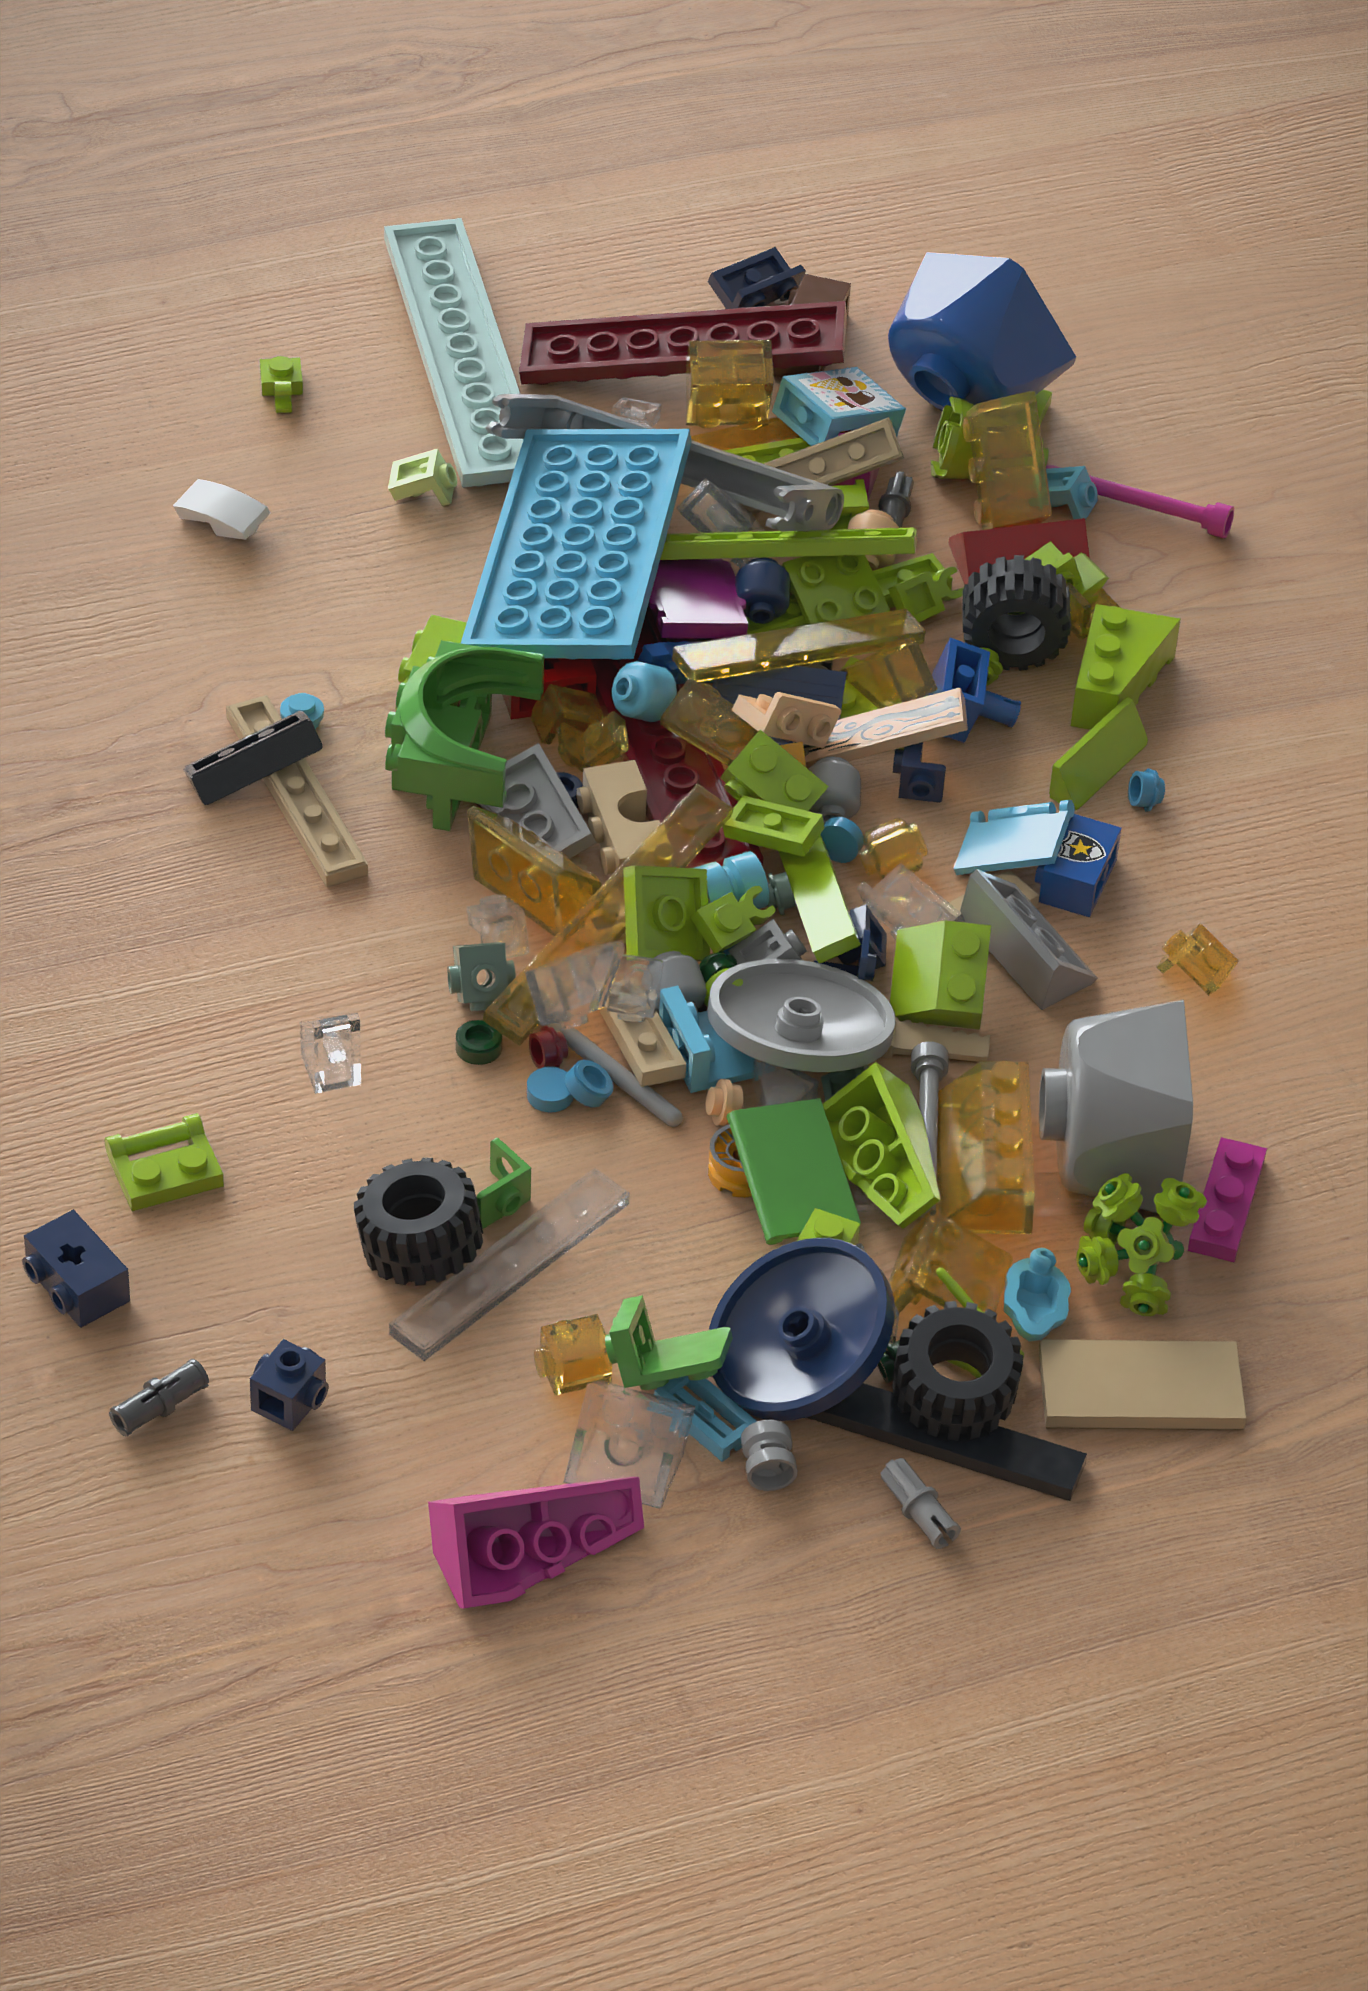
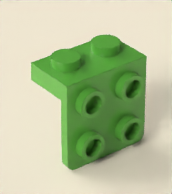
(653, 1362)

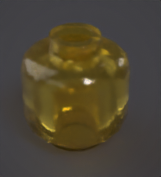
(890, 845)

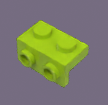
(772, 775)

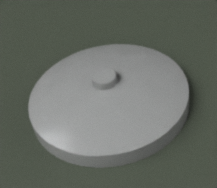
(801, 1015)

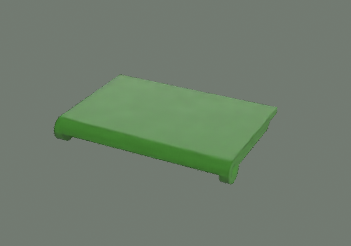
(791, 1166)

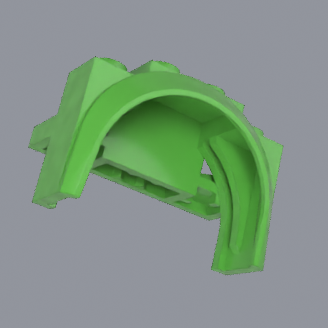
(439, 743)

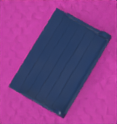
(794, 680)

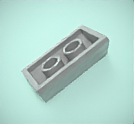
(1024, 940)

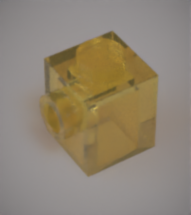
(573, 1354)

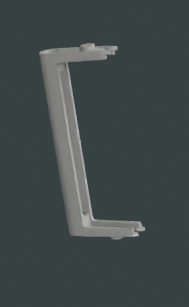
(797, 500)

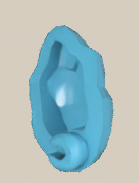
(1036, 1295)

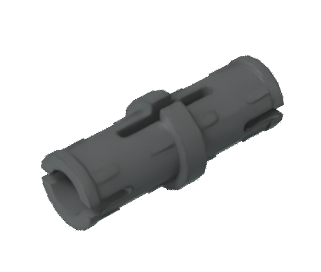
(159, 1397)

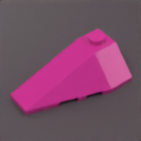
(513, 1539)

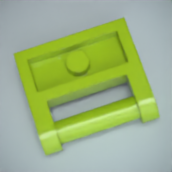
(165, 1174)

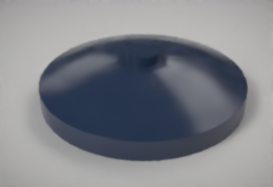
(803, 1328)

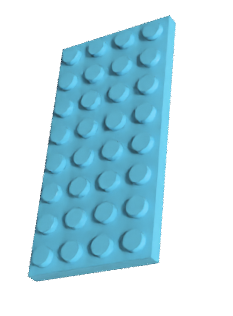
(579, 542)

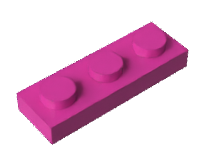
(1229, 1199)

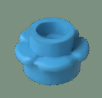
(1146, 789)

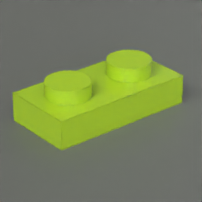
(774, 826)

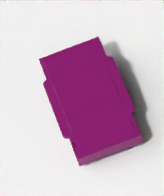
(697, 600)

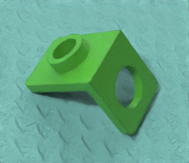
(510, 1191)

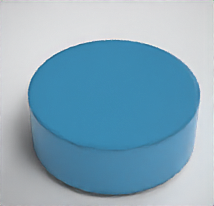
(842, 839)
(589, 1083)
(548, 1090)

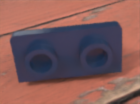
(756, 280)

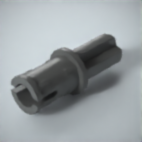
(897, 496)

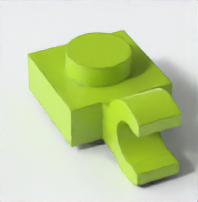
(281, 379)

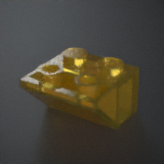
(728, 382)

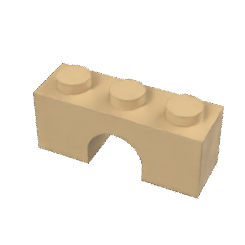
(616, 810)

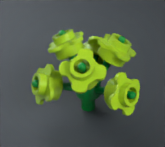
(1144, 1245)

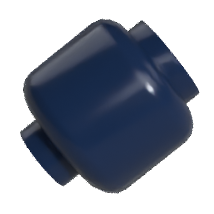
(765, 589)

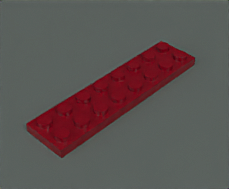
(659, 342)

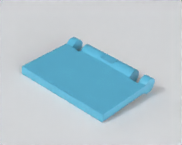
(1014, 837)

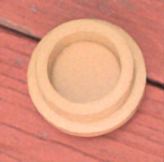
(723, 1100)

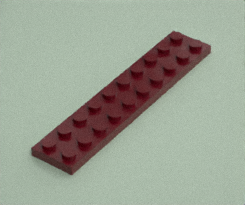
(667, 761)

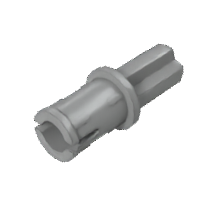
(919, 1502)

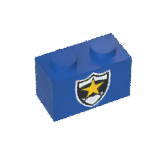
(1080, 867)

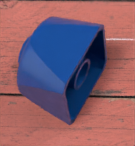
(975, 331)

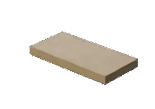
(1141, 1384)

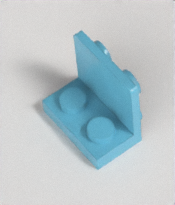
(703, 1050)

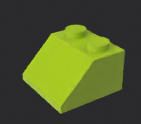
(941, 973)

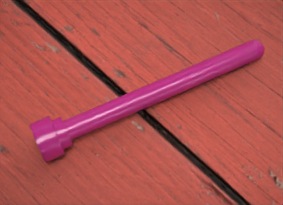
(1214, 518)

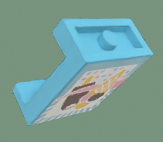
(833, 401)

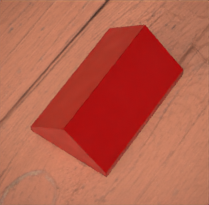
(982, 546)

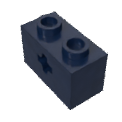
(76, 1269)

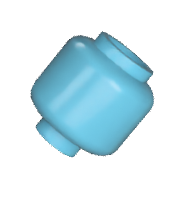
(643, 691)

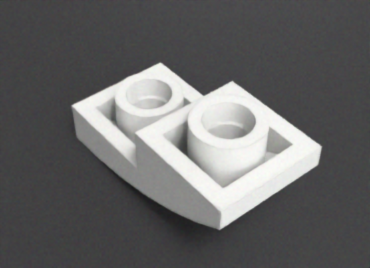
(226, 509)

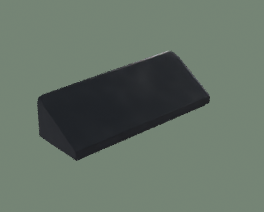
(253, 757)

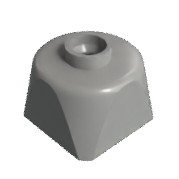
(1120, 1100)

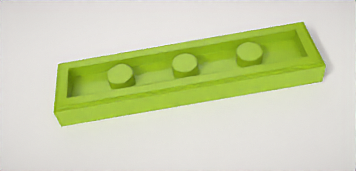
(820, 902)

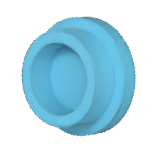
(303, 702)

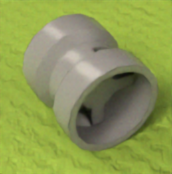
(768, 1454)

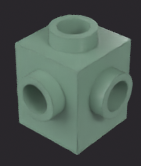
(468, 963)

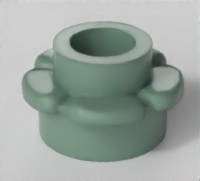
(780, 892)

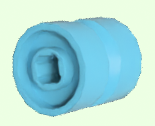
(737, 876)

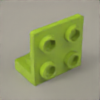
(835, 587)

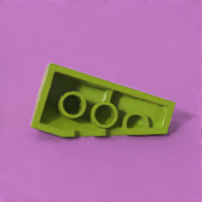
(884, 1144)

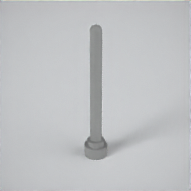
(929, 1066)
(621, 1076)

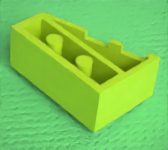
(1120, 660)

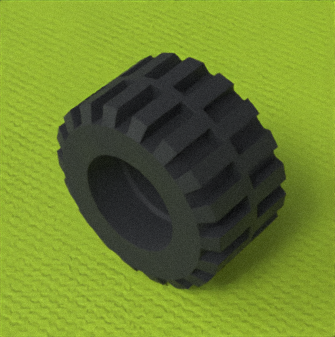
(1017, 587)
(418, 1221)
(964, 1337)

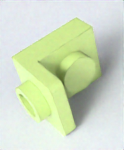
(421, 474)

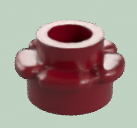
(548, 1047)

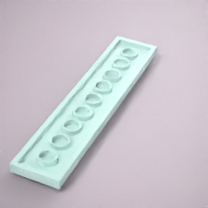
(456, 343)

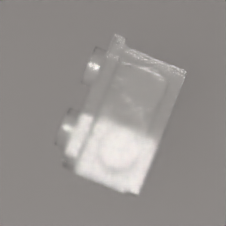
(906, 901)

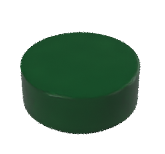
(478, 1042)

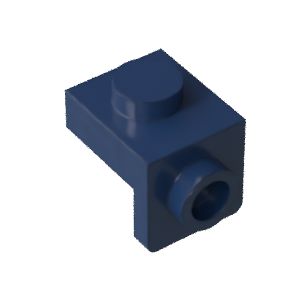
(918, 779)

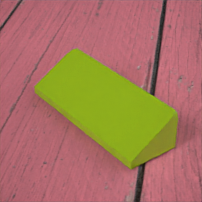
(1098, 755)

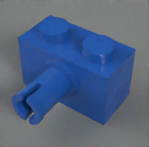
(967, 668)

